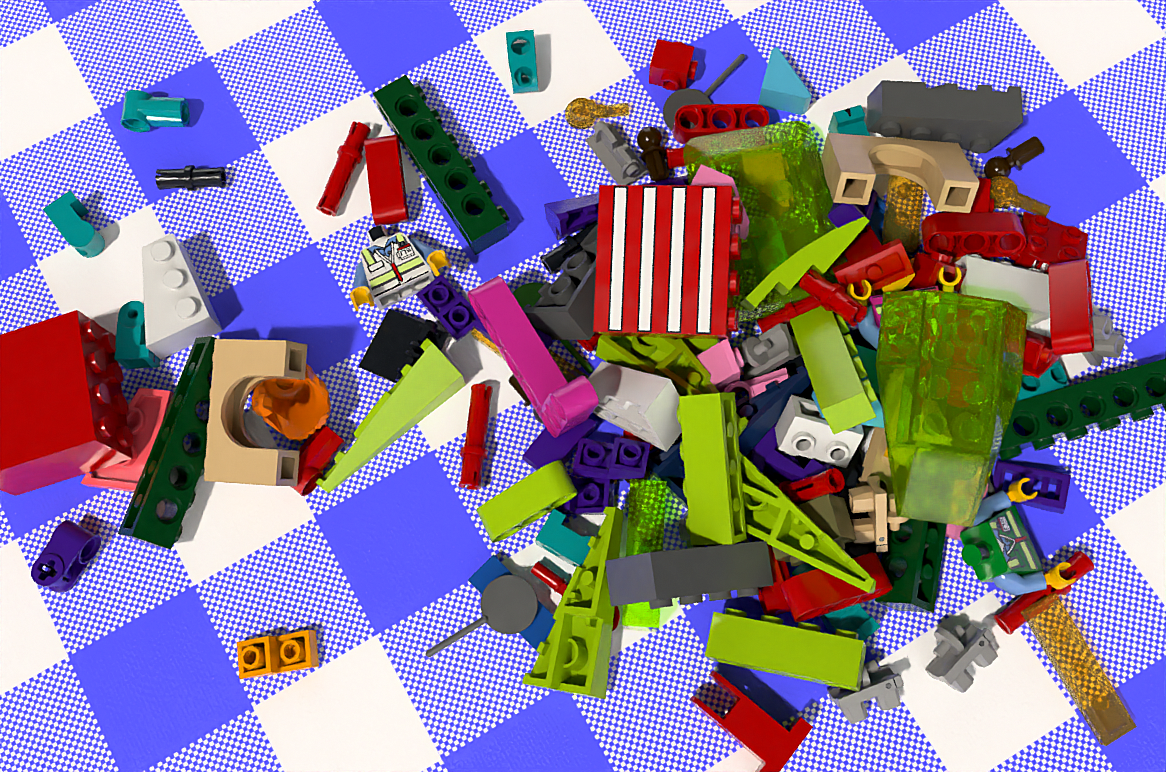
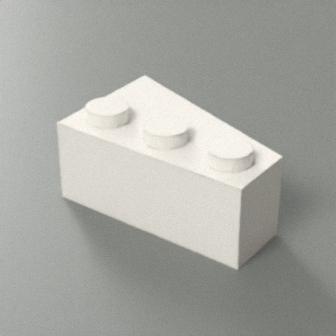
(1001, 281)
(173, 299)
(637, 403)

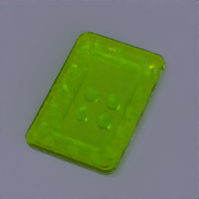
(782, 194)

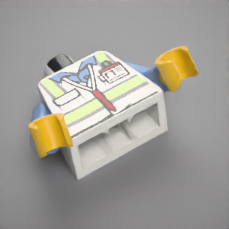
(394, 269)

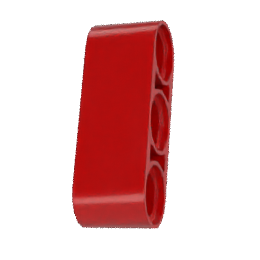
(705, 114)
(386, 180)
(989, 232)
(1071, 307)
(822, 593)

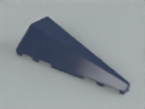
(761, 414)

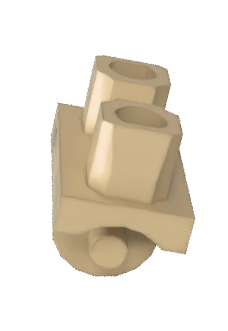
(880, 512)

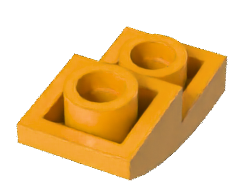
(277, 654)

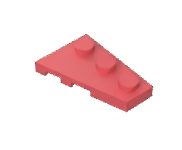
(144, 421)

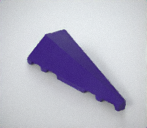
(578, 213)

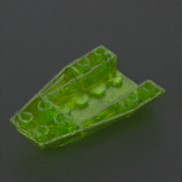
(946, 397)

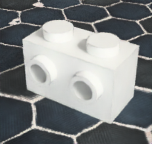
(808, 434)

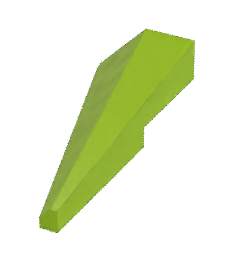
(663, 358)
(408, 402)
(786, 527)
(580, 641)

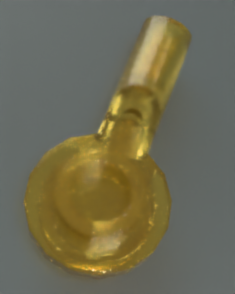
(583, 112)
(1006, 195)

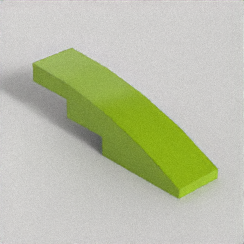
(816, 255)

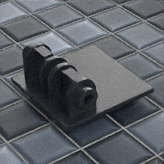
(399, 344)

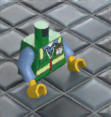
(1002, 548)

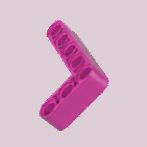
(555, 400)

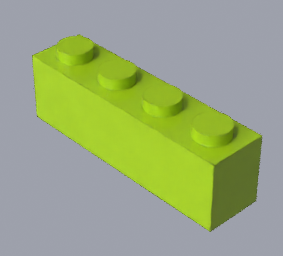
(833, 370)
(712, 469)
(787, 650)

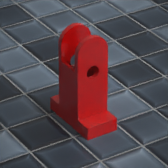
(873, 263)
(756, 729)

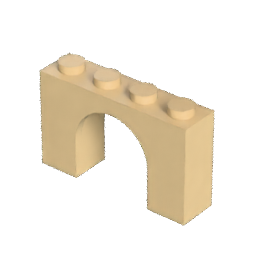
(939, 167)
(236, 371)

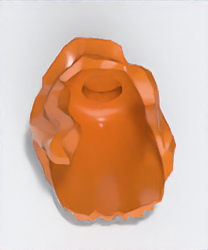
(293, 404)

